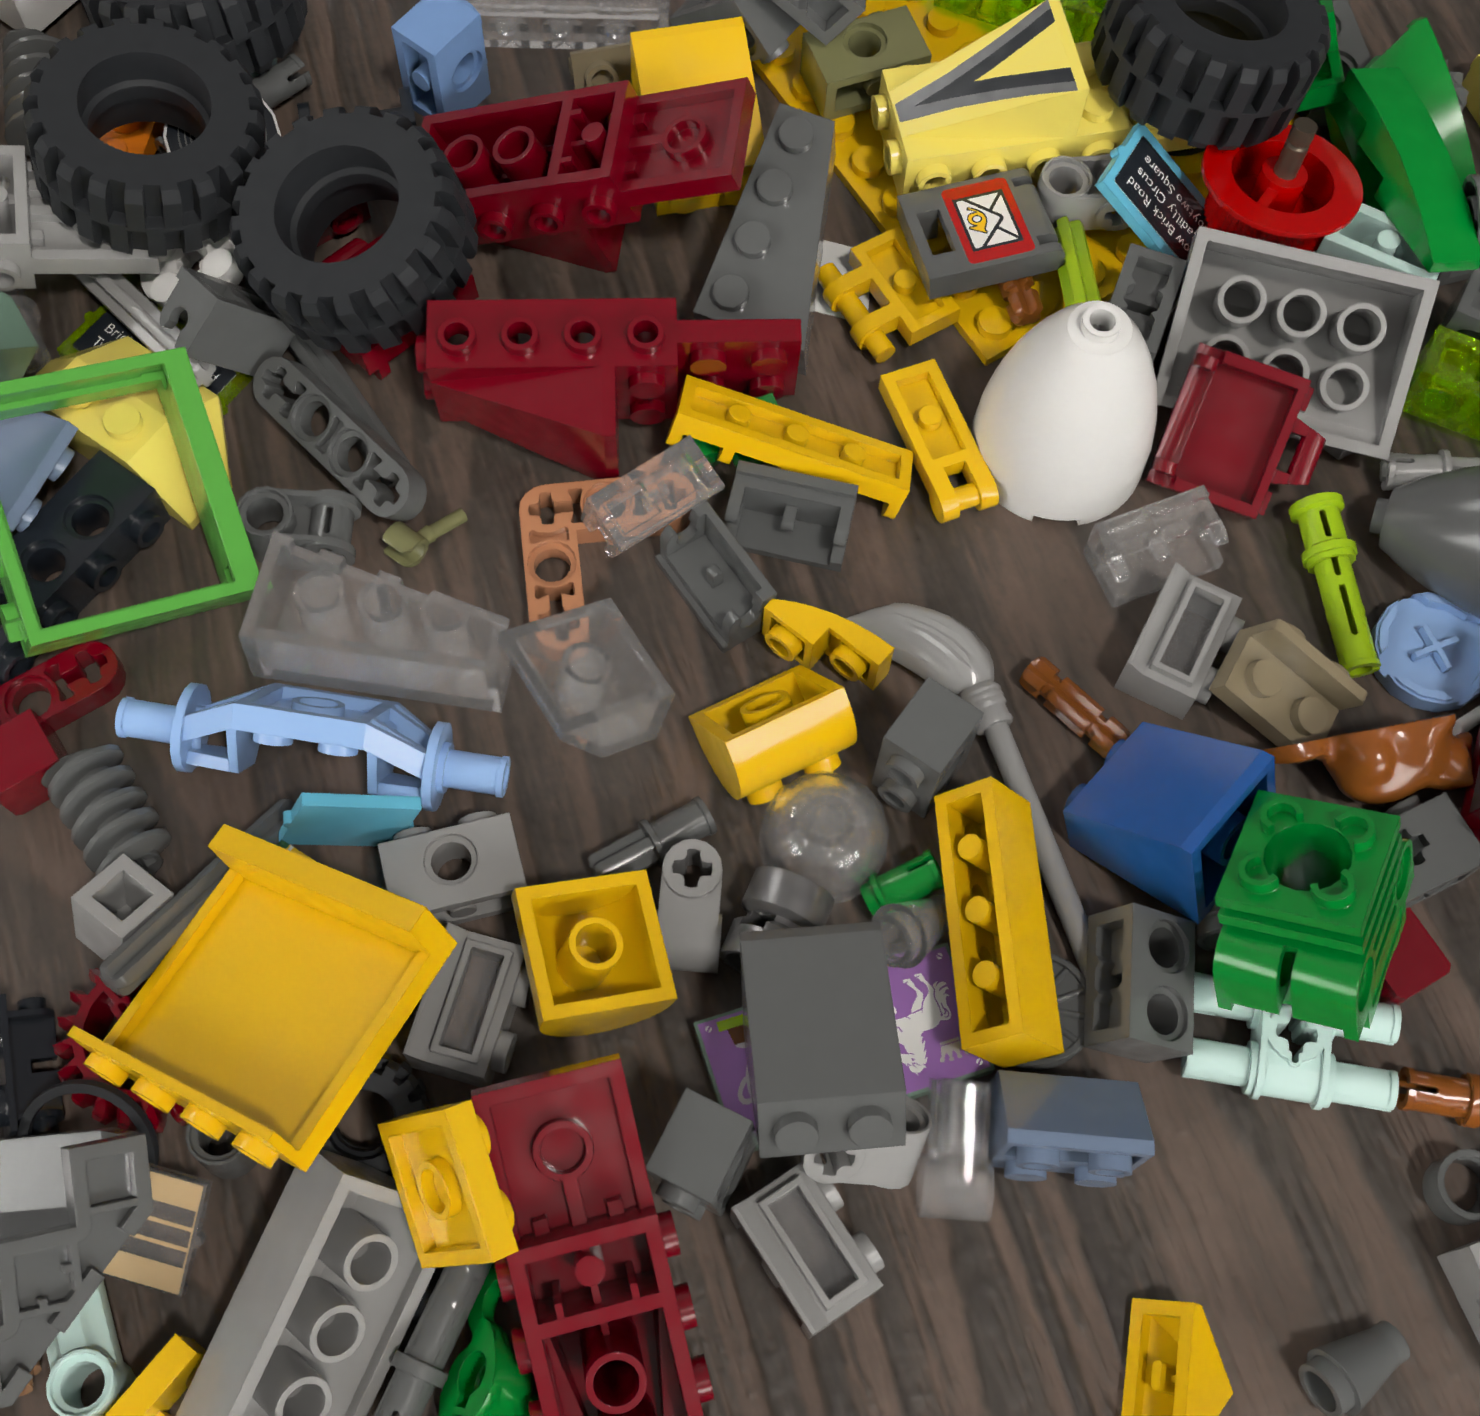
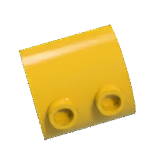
(775, 731)
(593, 953)

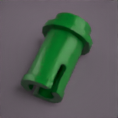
(903, 883)

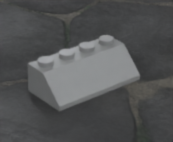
(316, 1301)

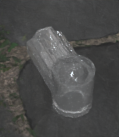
(955, 1170)

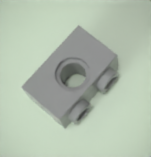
(484, 840)

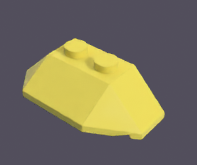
(136, 430)

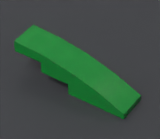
(1419, 178)

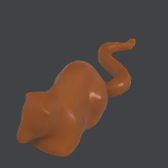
(1390, 760)

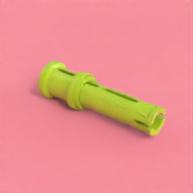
(1331, 558)

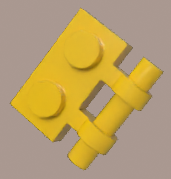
(891, 276)

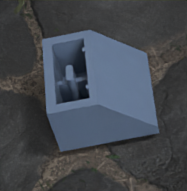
(30, 452)
(1067, 1127)

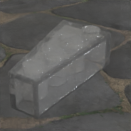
(369, 633)

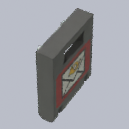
(993, 231)

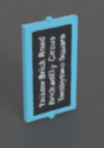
(1152, 194)

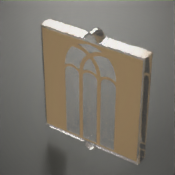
(167, 1242)

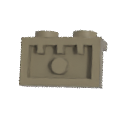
(1284, 684)

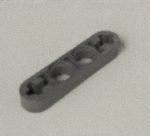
(340, 435)

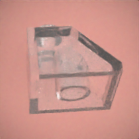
(591, 677)

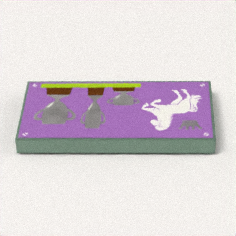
(925, 1027)

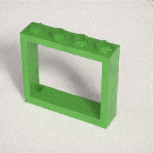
(205, 473)

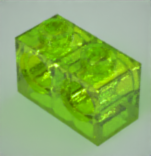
(1447, 383)

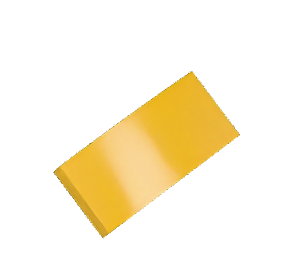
(809, 633)

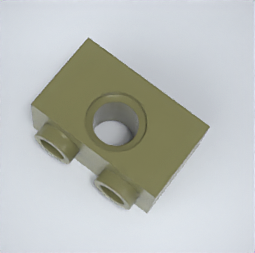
(851, 65)

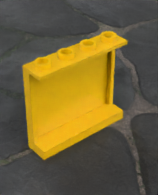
(274, 1001)

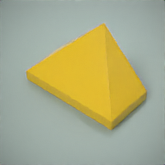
(1172, 1362)

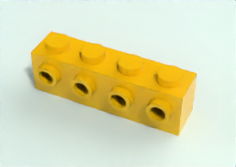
(997, 925)

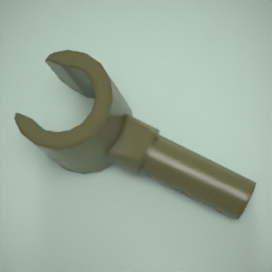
(409, 546)

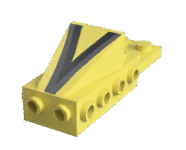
(999, 106)

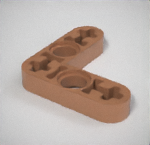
(561, 541)

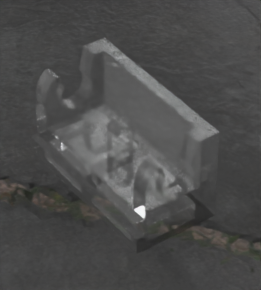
(651, 496)
(1139, 548)

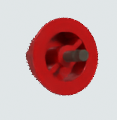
(1282, 189)

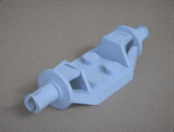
(333, 720)

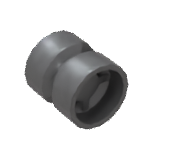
(776, 901)

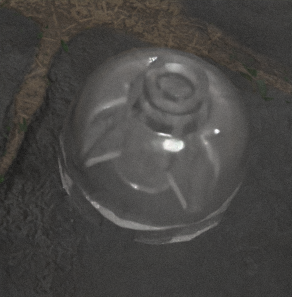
(826, 831)

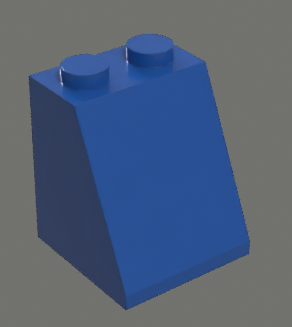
(1169, 812)

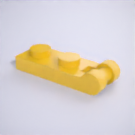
(939, 439)

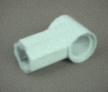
(82, 1349)

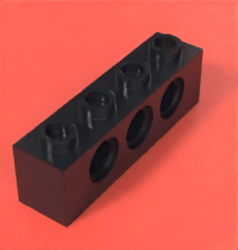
(59, 540)

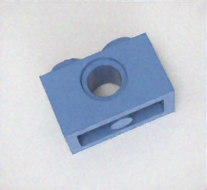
(442, 56)

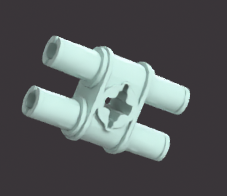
(1309, 1076)

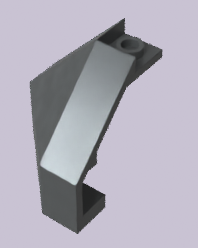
(62, 1221)

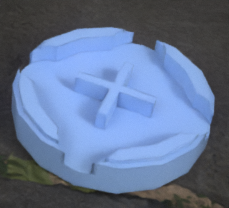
(1428, 653)

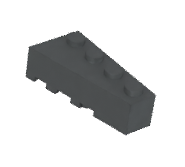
(777, 231)

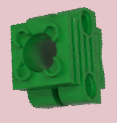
(1312, 910)

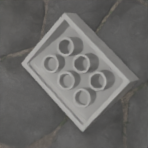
(1310, 315)

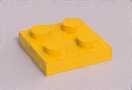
(449, 1186)

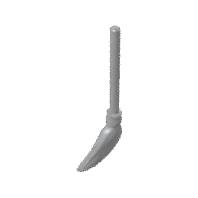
(958, 660)

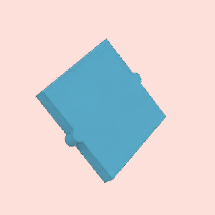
(348, 819)

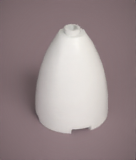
(1070, 415)

